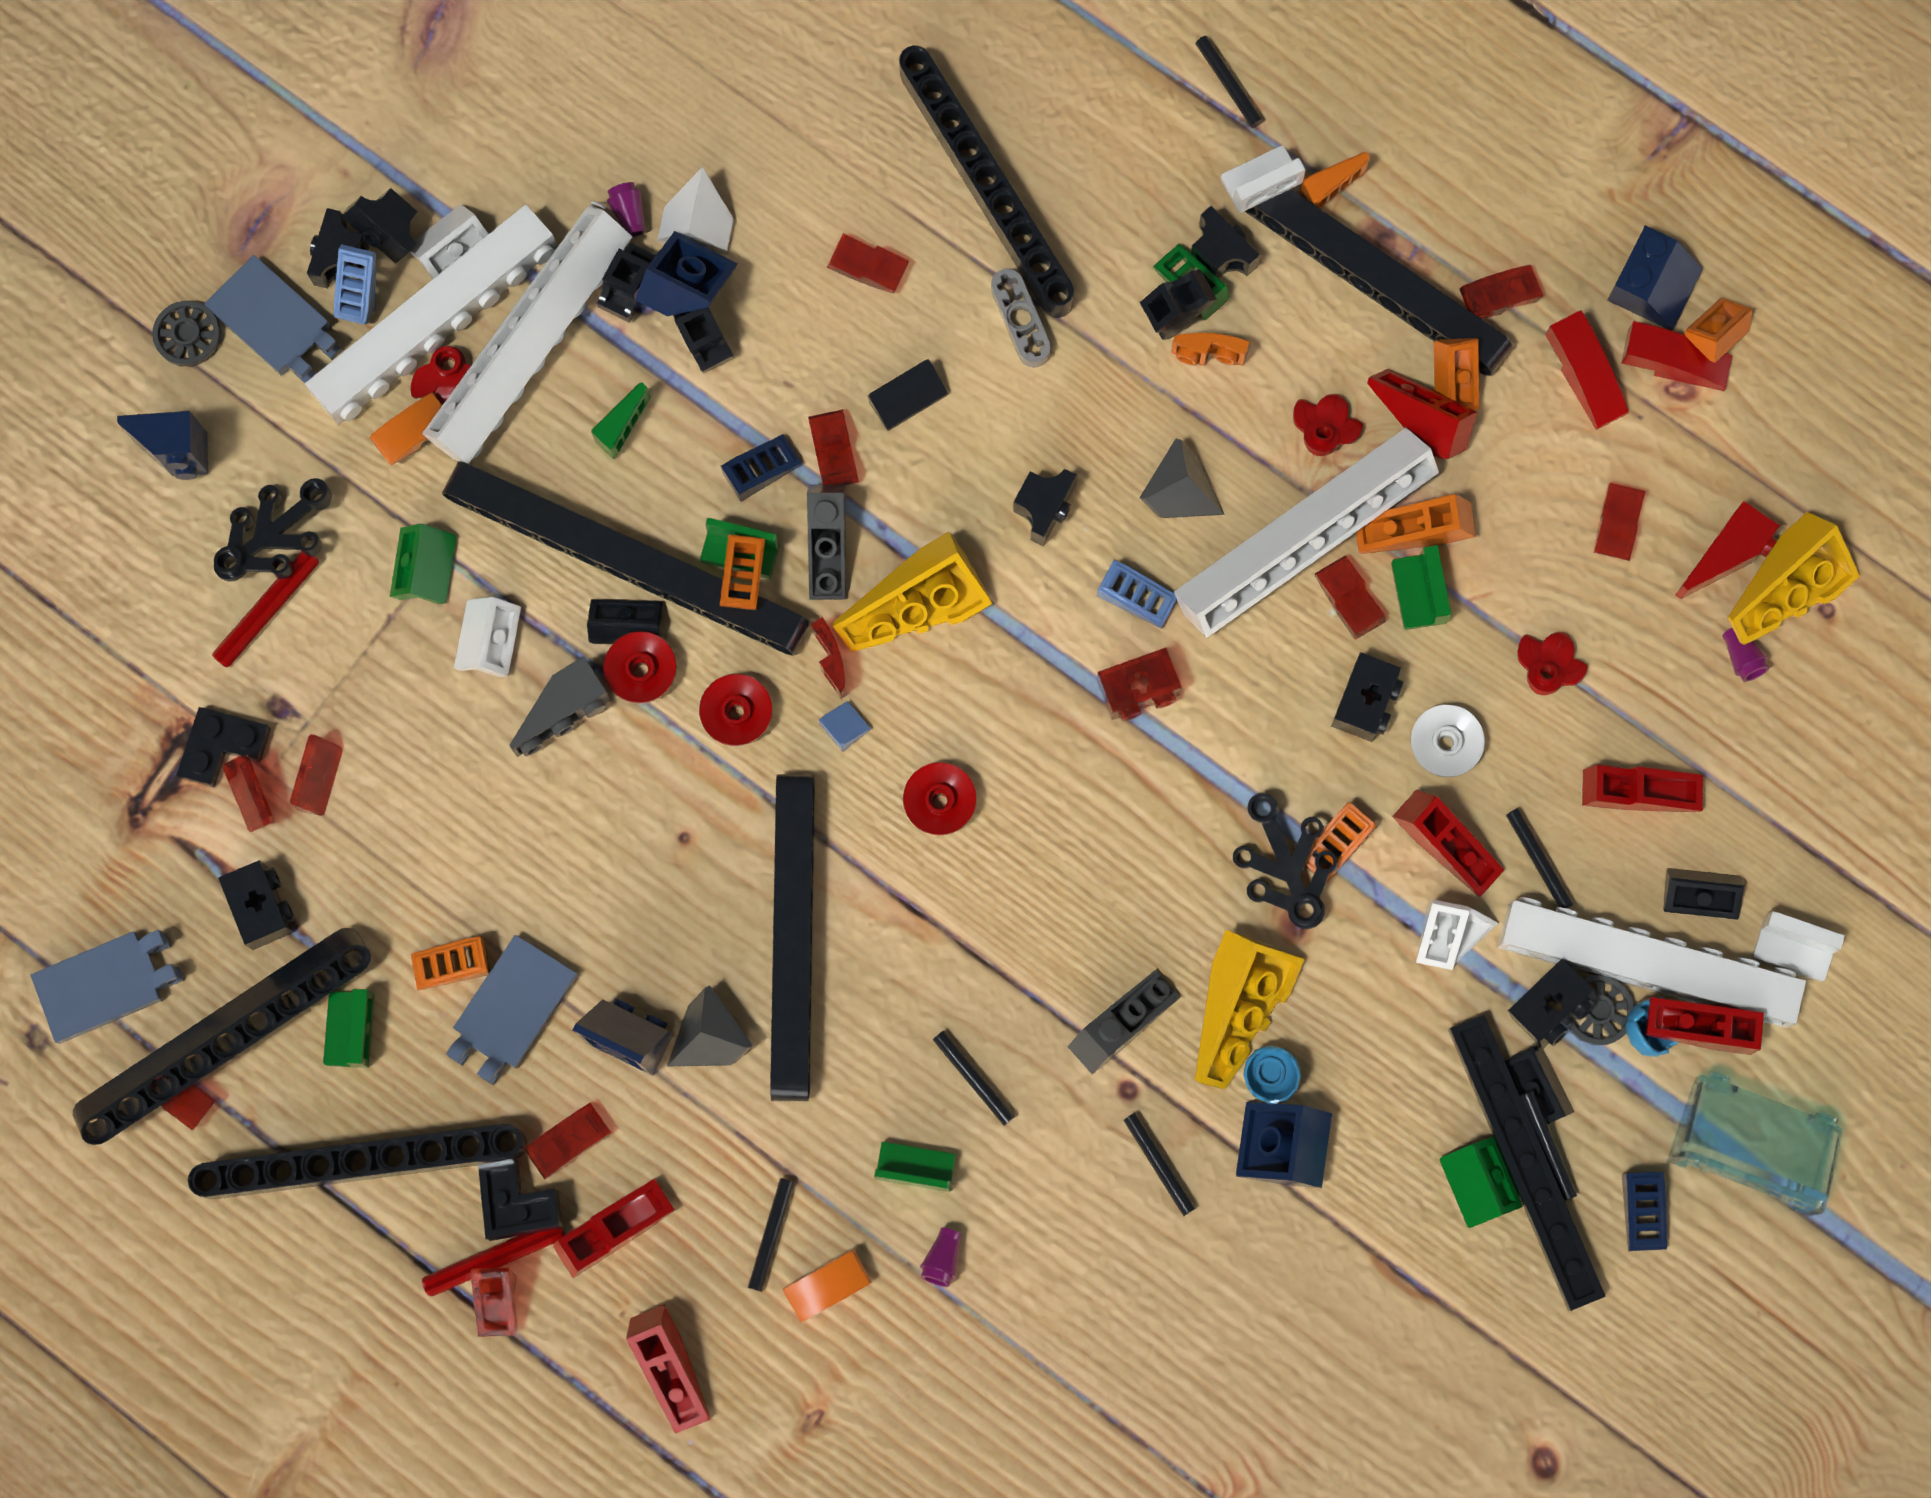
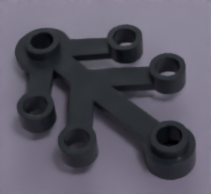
(270, 534)
(1288, 867)

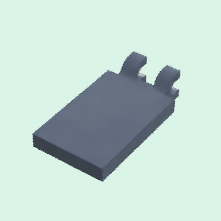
(272, 319)
(103, 984)
(511, 1008)

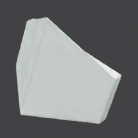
(698, 214)
(1450, 933)

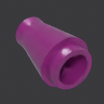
(627, 207)
(1748, 659)
(942, 1259)

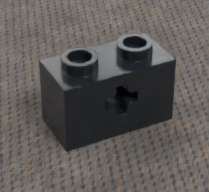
(1368, 676)
(242, 889)
(1557, 985)

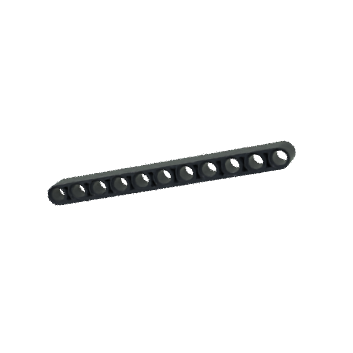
(621, 556)

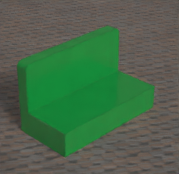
(716, 545)
(423, 564)
(1421, 589)
(349, 1029)
(915, 1166)
(1480, 1182)

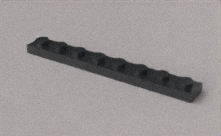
(1526, 1163)

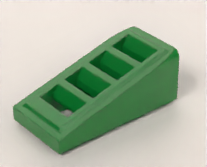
(1173, 257)
(619, 422)

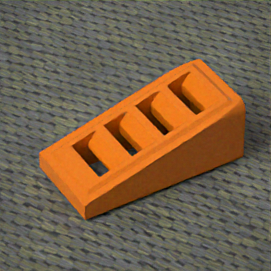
(1329, 182)
(745, 545)
(1359, 820)
(481, 962)

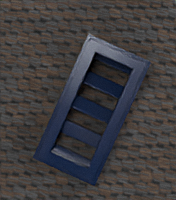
(745, 490)
(1657, 1181)

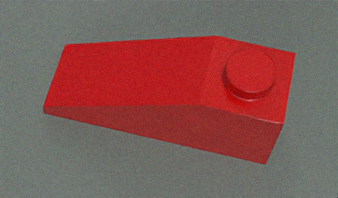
(1427, 414)
(1734, 548)
(1448, 841)
(1705, 1025)
(667, 1368)

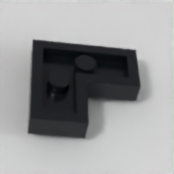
(212, 738)
(509, 1211)

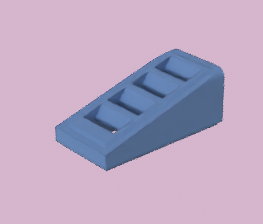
(351, 305)
(1143, 583)

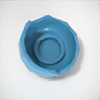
(1636, 1032)
(1272, 1074)

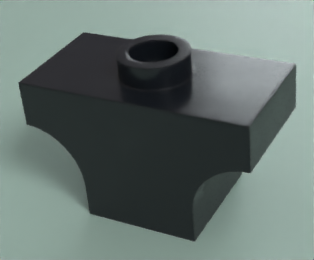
(384, 223)
(326, 245)
(1223, 246)
(623, 282)
(1177, 303)
(704, 338)
(1044, 502)

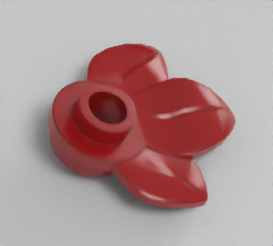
(435, 379)
(1326, 419)
(1552, 658)

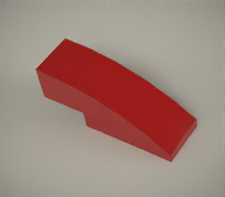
(1673, 357)
(1587, 369)
(1642, 789)
(613, 1228)

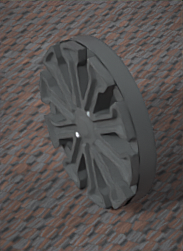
(186, 333)
(1604, 1013)

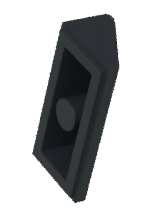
(907, 394)
(615, 618)
(1703, 893)
(1534, 1072)

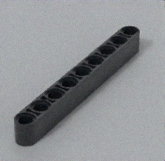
(984, 165)
(1378, 275)
(792, 938)
(209, 1050)
(340, 1157)

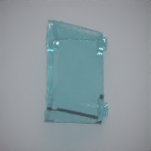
(1758, 1143)

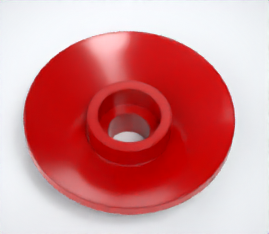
(637, 650)
(733, 692)
(935, 781)

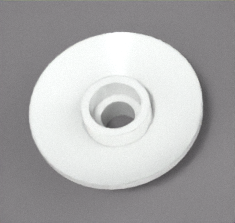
(1457, 726)

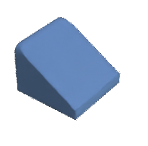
(844, 725)

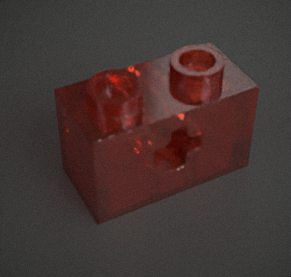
(1151, 670)

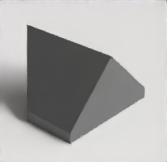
(1181, 486)
(708, 1034)

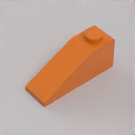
(1418, 525)

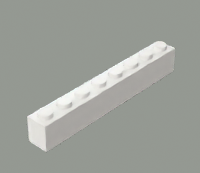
(432, 315)
(527, 336)
(1306, 532)
(1649, 962)

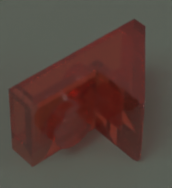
(494, 1301)

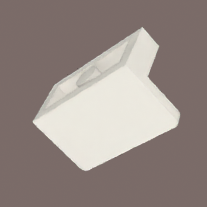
(1262, 178)
(448, 240)
(487, 636)
(1796, 945)

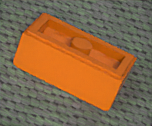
(1719, 328)
(1457, 370)

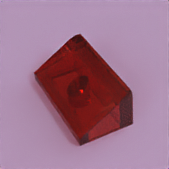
(316, 776)
(248, 793)

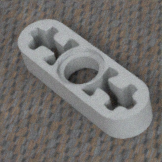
(1020, 291)

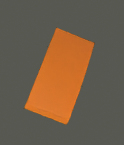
(1195, 348)
(404, 432)
(827, 1285)

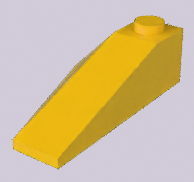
(1801, 570)
(922, 592)
(1242, 992)

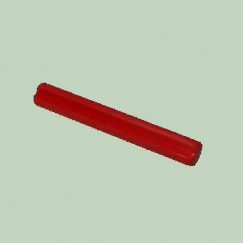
(263, 610)
(490, 1258)

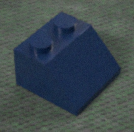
(683, 277)
(1656, 279)
(171, 440)
(1284, 1144)

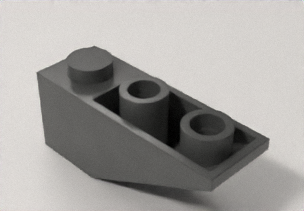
(827, 541)
(565, 699)
(1123, 1021)

